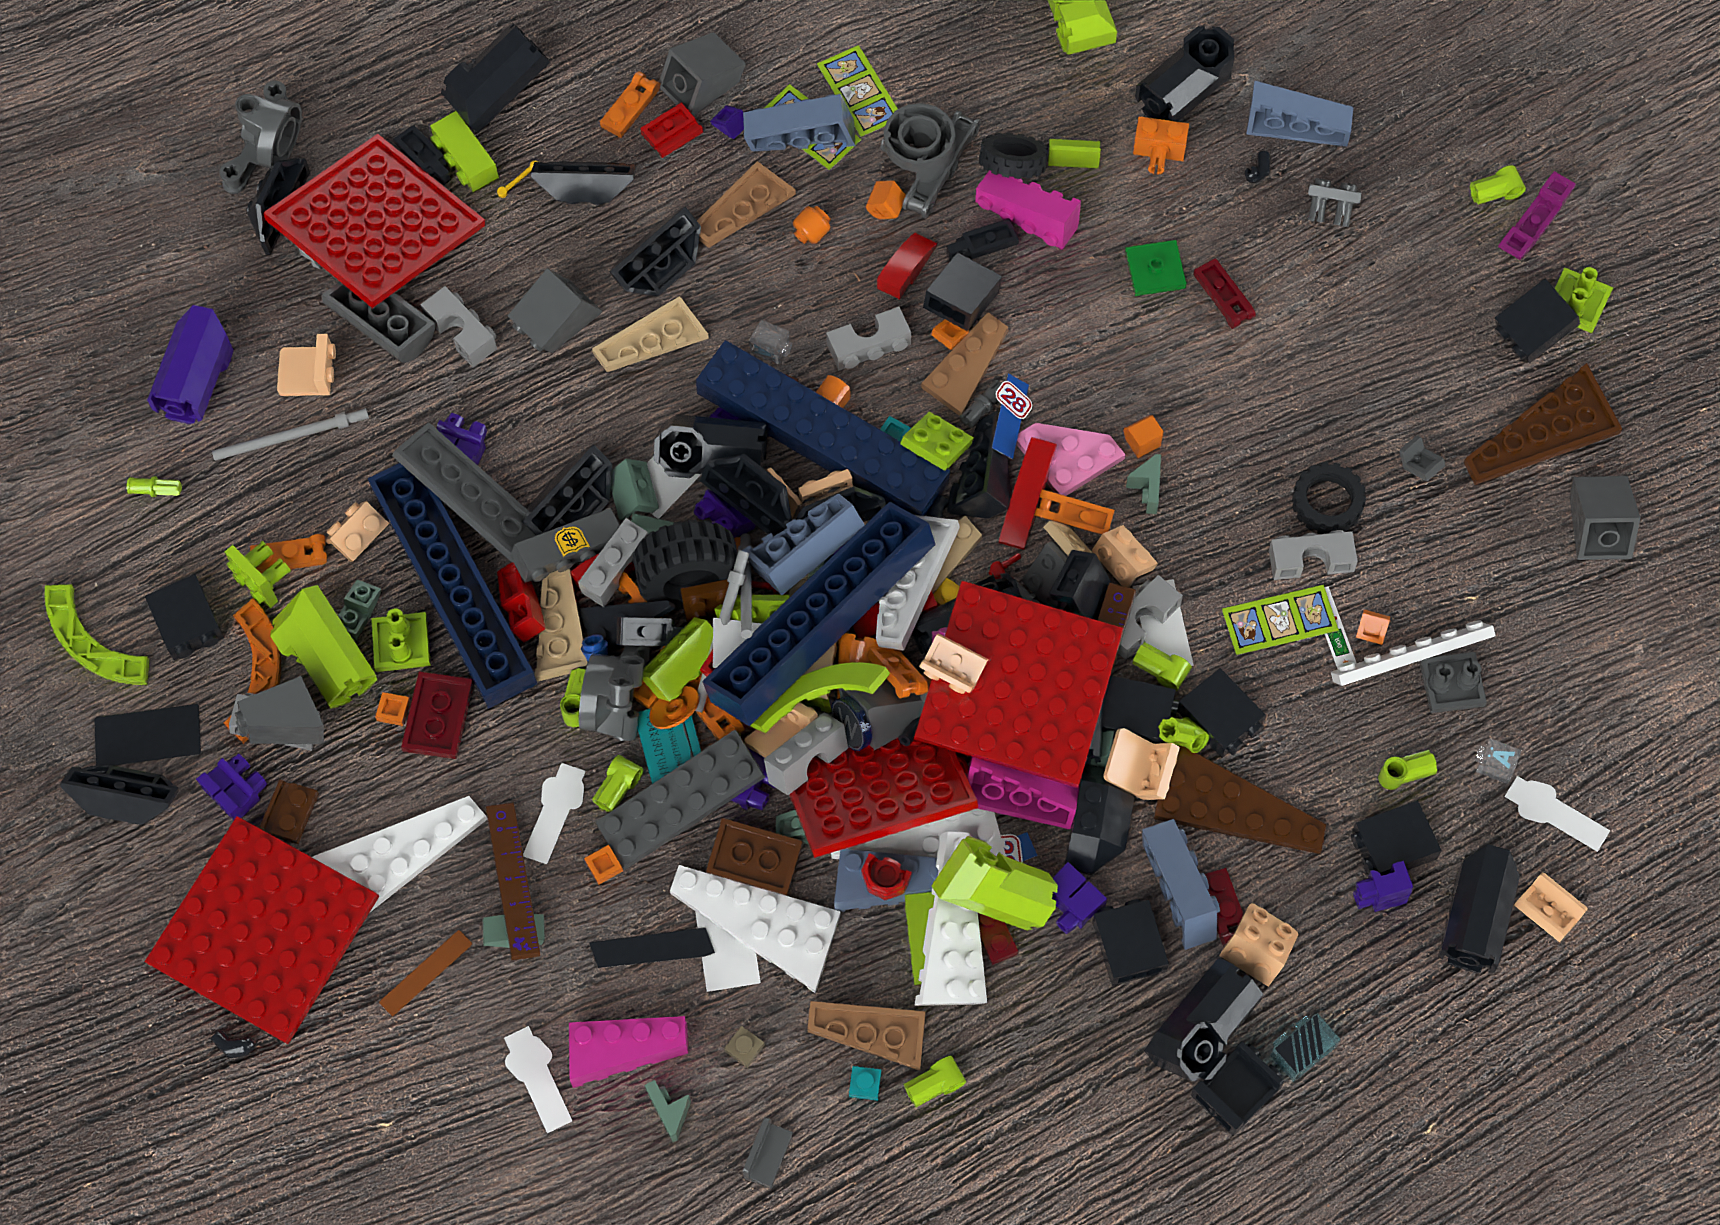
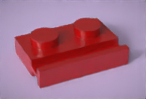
(671, 130)

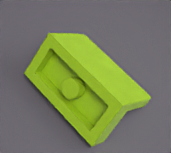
(1074, 153)

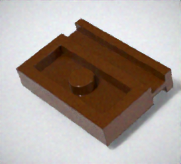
(289, 811)

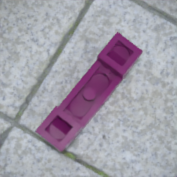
(1538, 216)

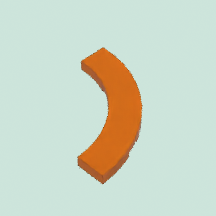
(265, 653)

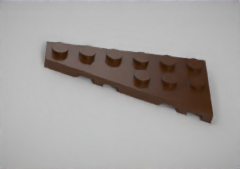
(1556, 424)
(1224, 803)

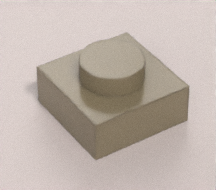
(744, 1046)

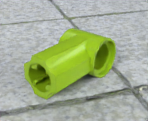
(1504, 183)
(1168, 669)
(572, 697)
(1183, 733)
(1408, 768)
(620, 778)
(941, 1078)

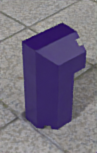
(191, 366)

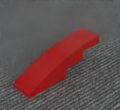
(1026, 493)

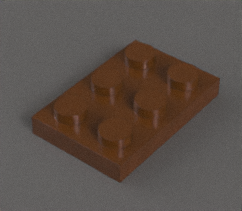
(754, 856)

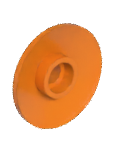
(672, 713)

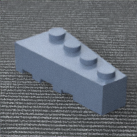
(1297, 116)
(800, 124)
(805, 543)
(1182, 883)
(851, 888)

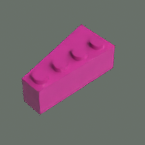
(1030, 207)
(1022, 794)
(622, 1045)

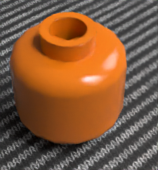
(811, 225)

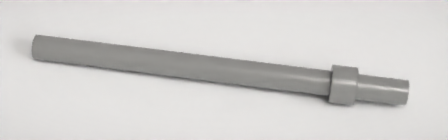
(340, 420)
(735, 579)
(746, 592)

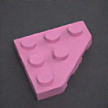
(1078, 455)

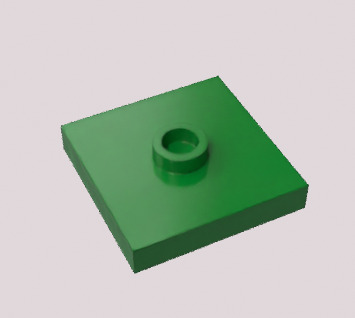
(1155, 268)

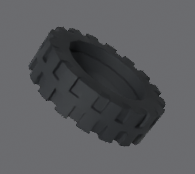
(997, 156)
(1335, 474)

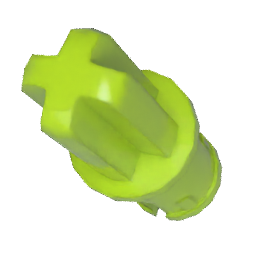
(153, 486)

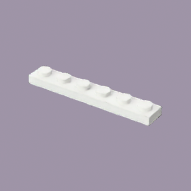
(1403, 655)

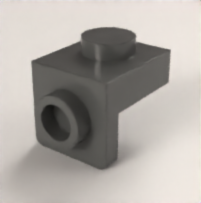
(1420, 460)

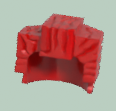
(885, 877)

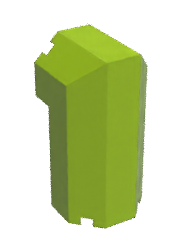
(1083, 24)
(323, 647)
(996, 885)

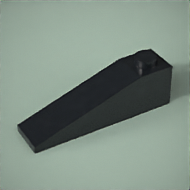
(984, 478)

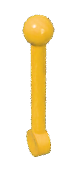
(503, 191)

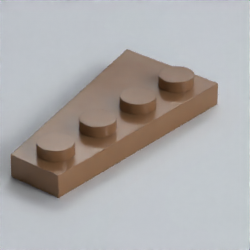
(742, 203)
(963, 368)
(875, 1030)

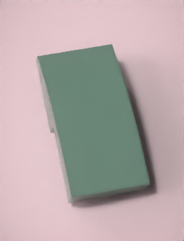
(358, 607)
(495, 930)

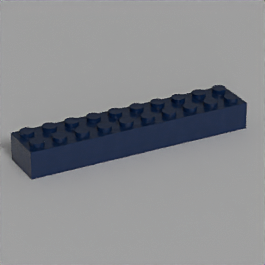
(820, 429)
(453, 585)
(819, 613)

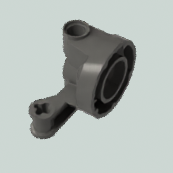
(267, 132)
(937, 162)
(609, 692)

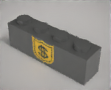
(563, 546)

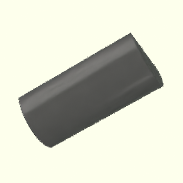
(390, 324)

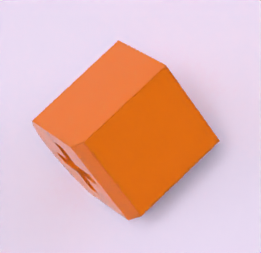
(885, 200)
(835, 390)
(1144, 436)

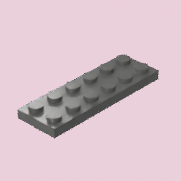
(465, 488)
(680, 799)

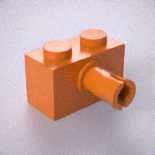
(1160, 141)

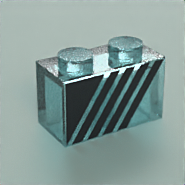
(1304, 1046)

